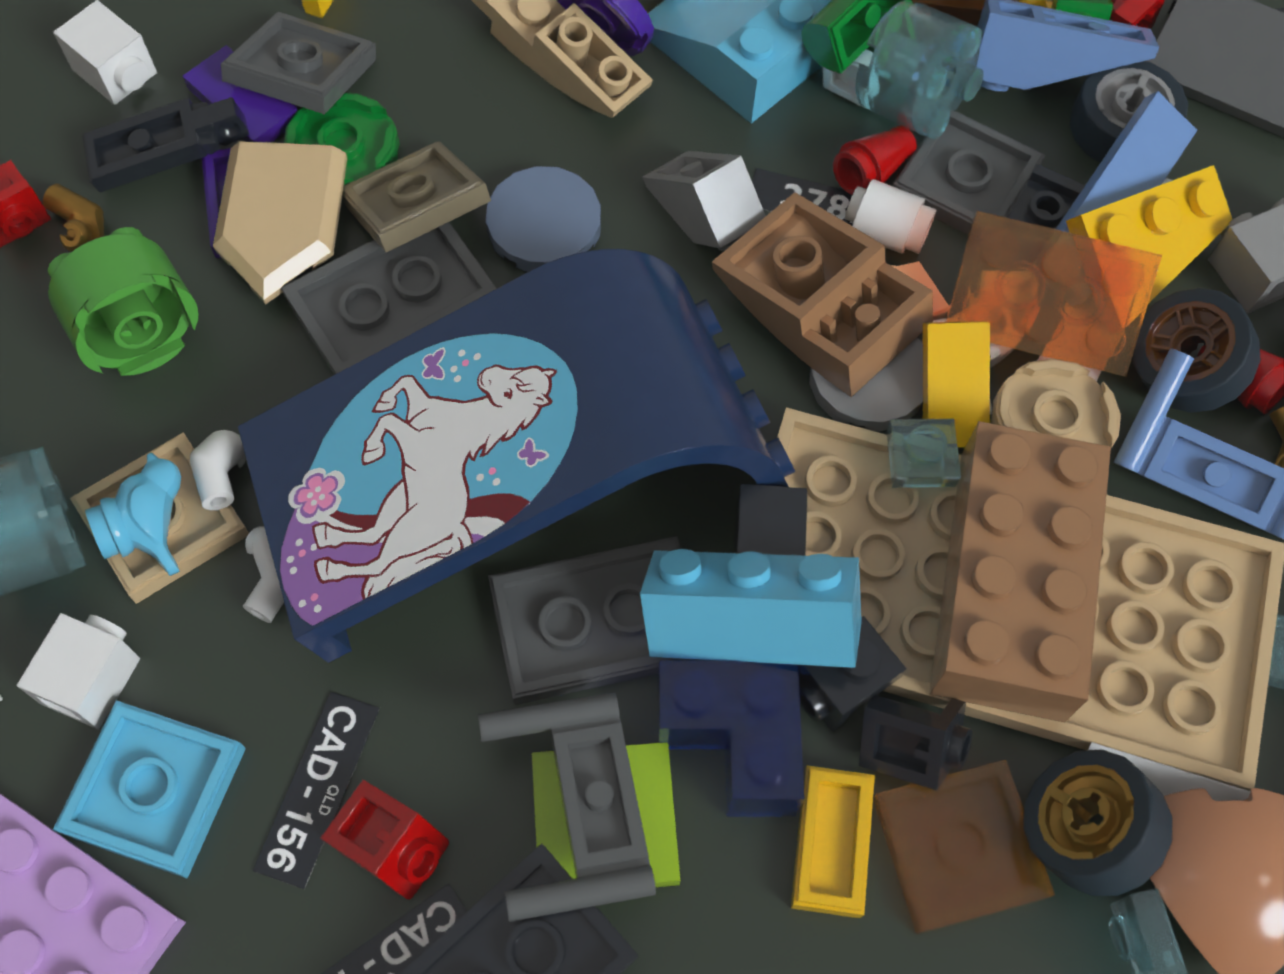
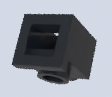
(1046, 198)

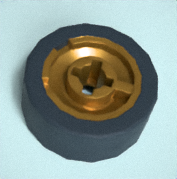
(1089, 856)

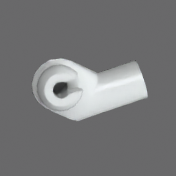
(267, 595)

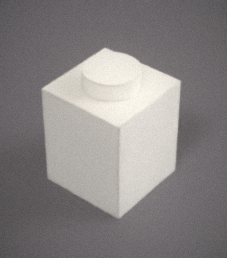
(105, 52)
(80, 669)

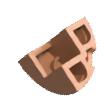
(1228, 878)

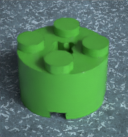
(121, 302)

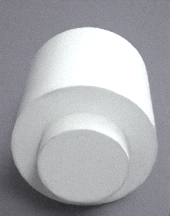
(891, 216)

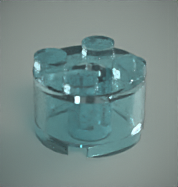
(920, 67)
(33, 523)

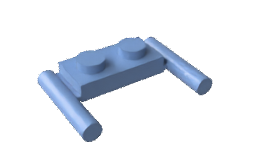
(1199, 463)

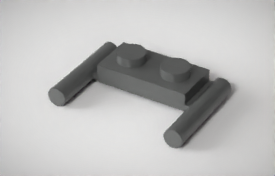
(597, 804)

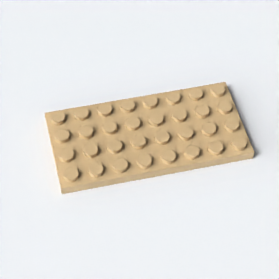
(1177, 613)

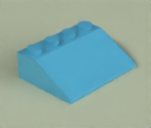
(739, 48)

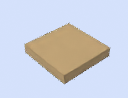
(193, 531)

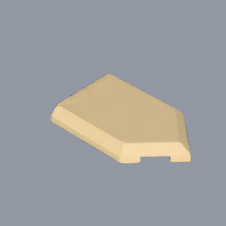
(279, 211)

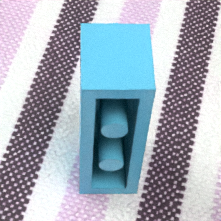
(753, 607)

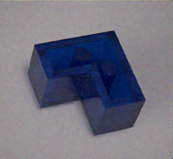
(751, 715)

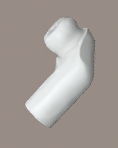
(210, 466)

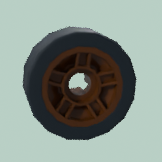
(1195, 318)

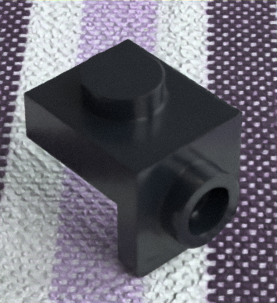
(839, 691)

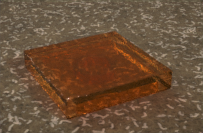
(961, 847)

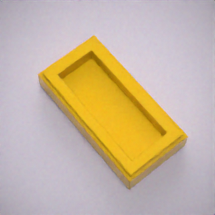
(957, 374)
(833, 842)

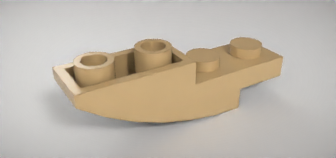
(567, 52)

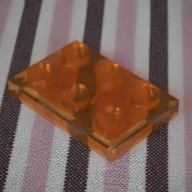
(1054, 291)

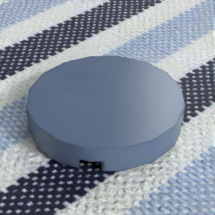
(542, 216)

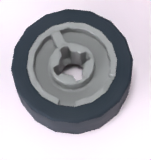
(1111, 99)

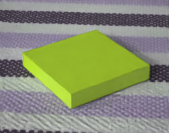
(655, 801)

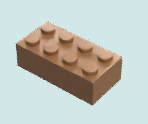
(1022, 573)

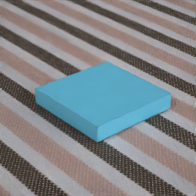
(150, 789)

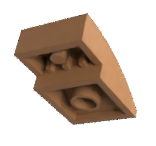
(825, 292)

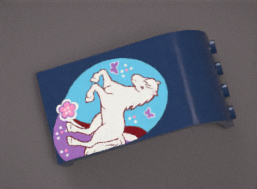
(493, 433)

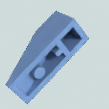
(1043, 45)

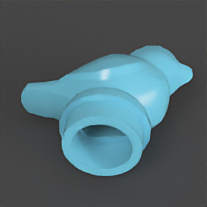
(139, 514)

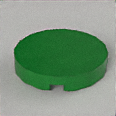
(354, 126)

